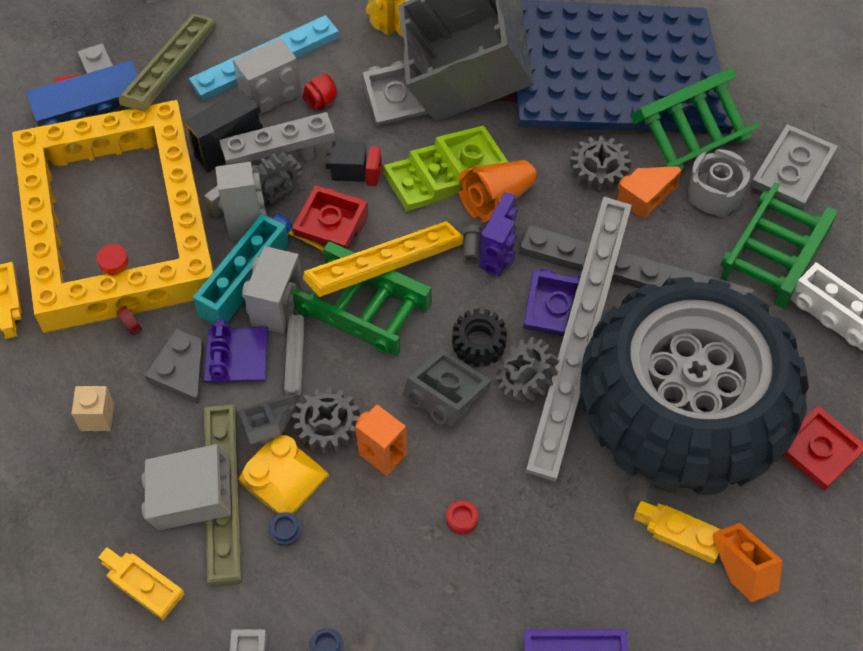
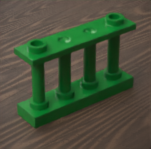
(696, 94)
(795, 265)
(394, 284)

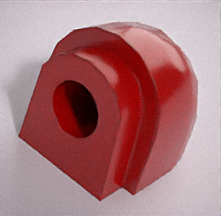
(320, 92)

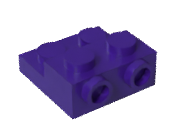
(499, 237)
(550, 301)

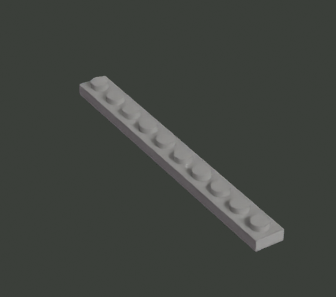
(583, 318)

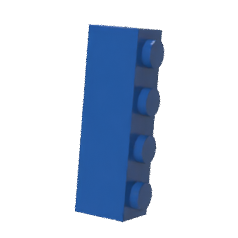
(81, 95)

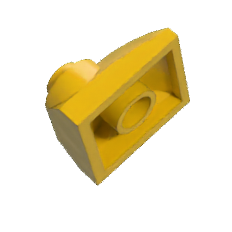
(282, 475)

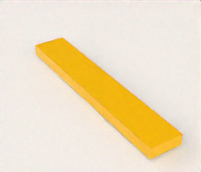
(382, 258)

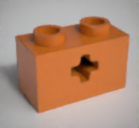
(381, 439)

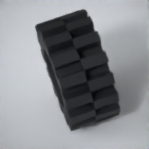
(479, 352)

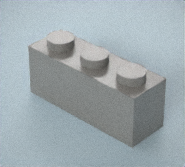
(239, 197)

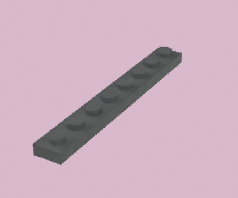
(628, 269)

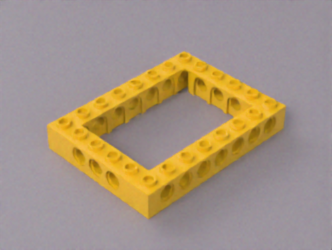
(142, 288)

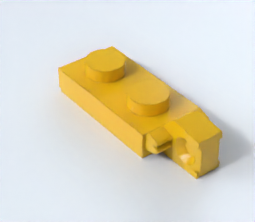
(9, 300)
(679, 530)
(142, 582)

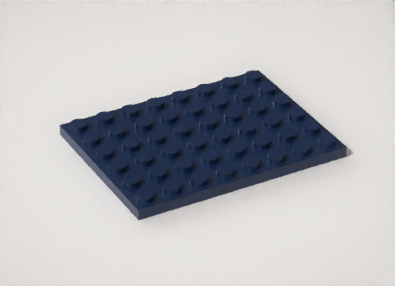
(610, 60)

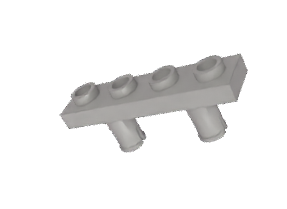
(280, 138)

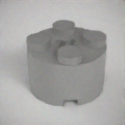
(718, 182)

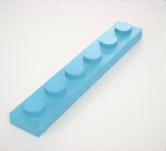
(299, 41)

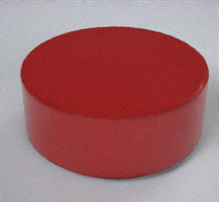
(112, 259)
(462, 517)

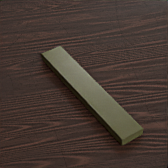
(167, 63)
(224, 533)

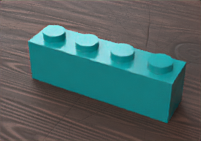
(222, 291)

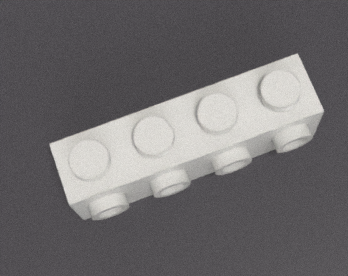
(832, 303)

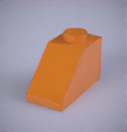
(648, 188)
(748, 562)

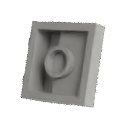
(389, 95)

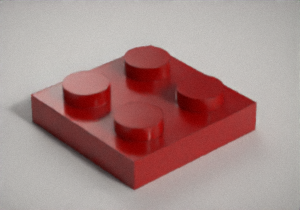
(823, 448)

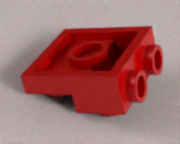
(331, 217)

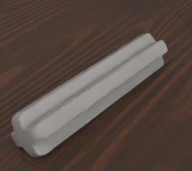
(294, 355)

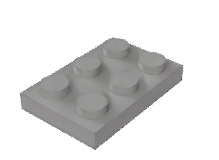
(795, 164)

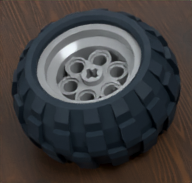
(704, 343)

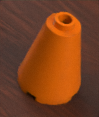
(486, 184)

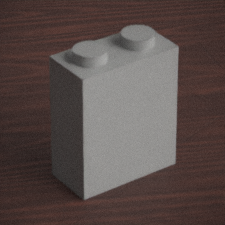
(186, 487)

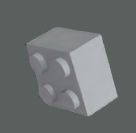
(268, 75)
(271, 289)

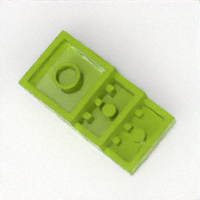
(434, 171)

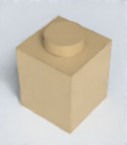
(92, 408)

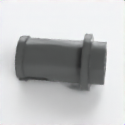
(472, 244)

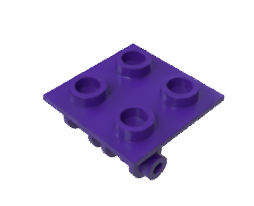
(235, 353)

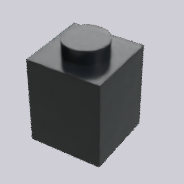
(347, 161)

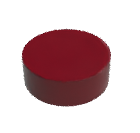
(128, 320)

